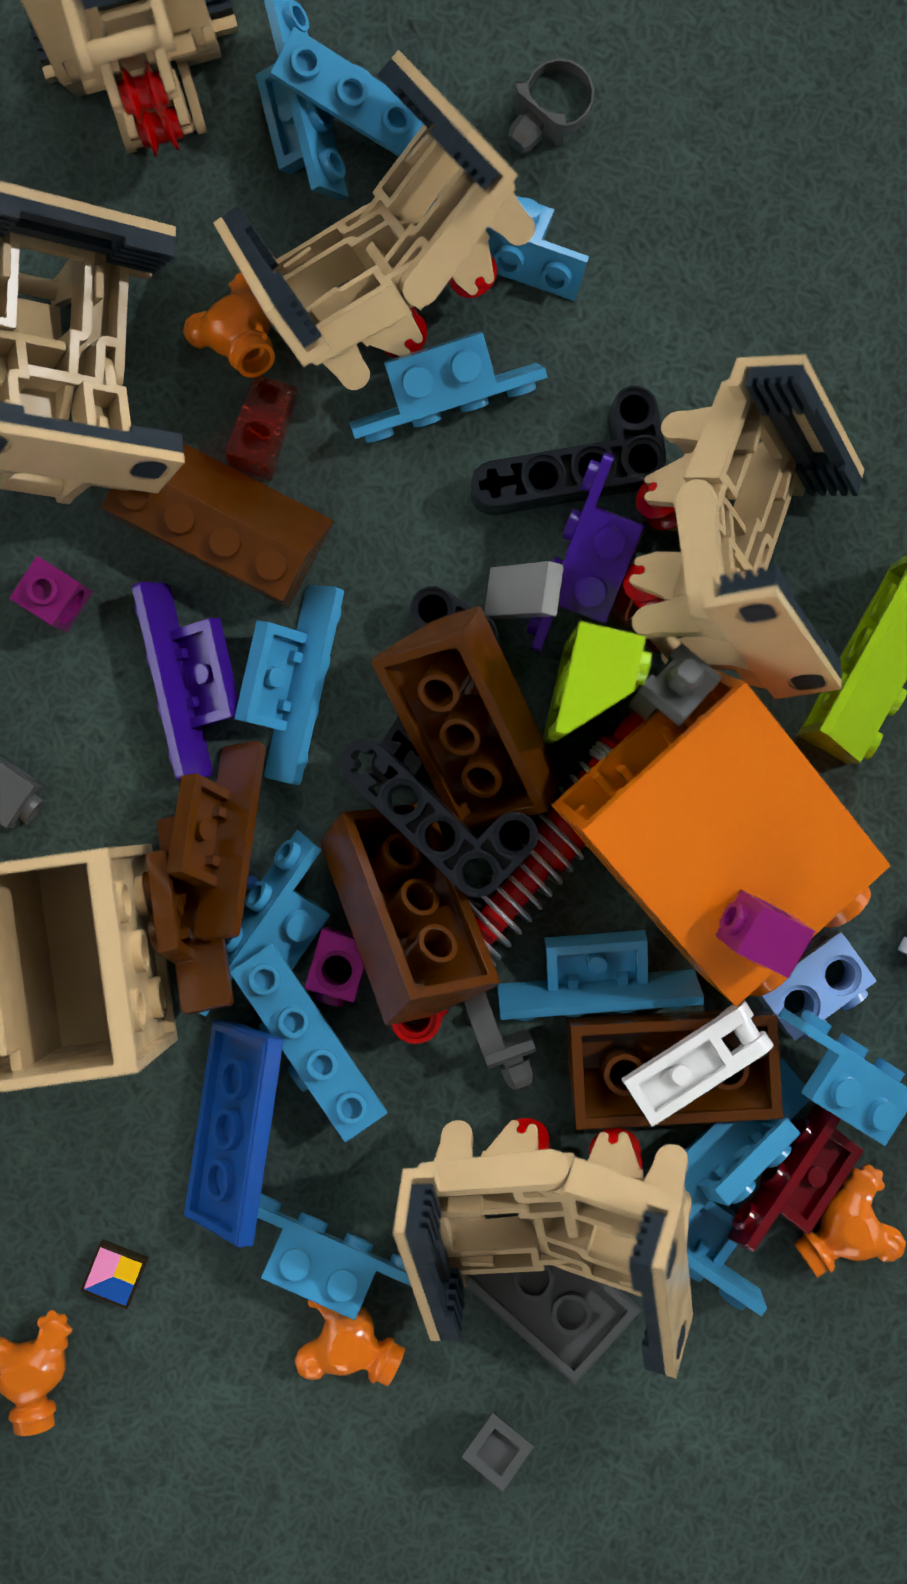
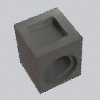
(18, 795)
(497, 1452)

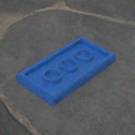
(233, 1130)

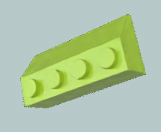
(594, 674)
(871, 677)

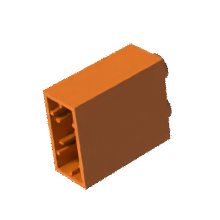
(716, 811)

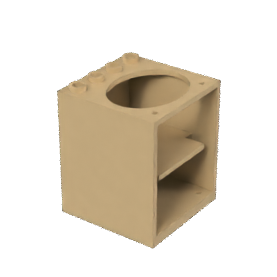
(79, 970)

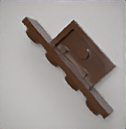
(216, 836)
(199, 963)

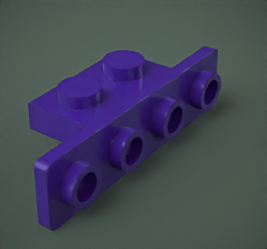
(595, 558)
(188, 674)

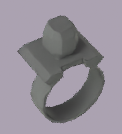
(536, 121)
(676, 687)
(498, 1050)

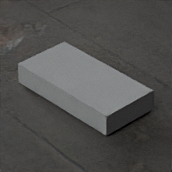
(524, 590)

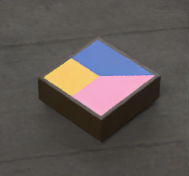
(114, 1274)

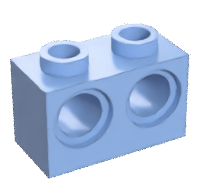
(810, 979)

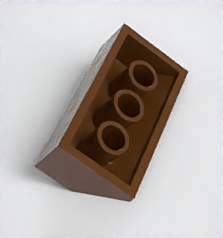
(228, 525)
(468, 719)
(406, 918)
(614, 1045)

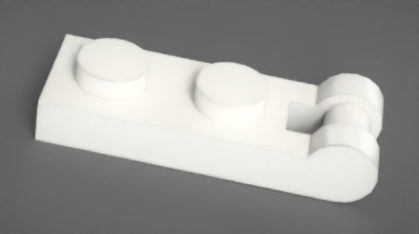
(696, 1064)

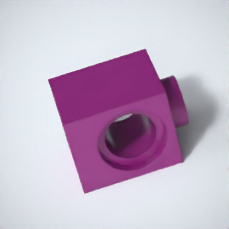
(51, 594)
(764, 933)
(327, 990)

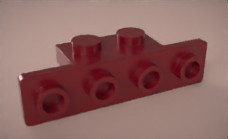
(801, 1183)

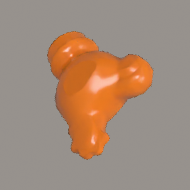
(235, 329)
(851, 1228)
(348, 1347)
(32, 1371)

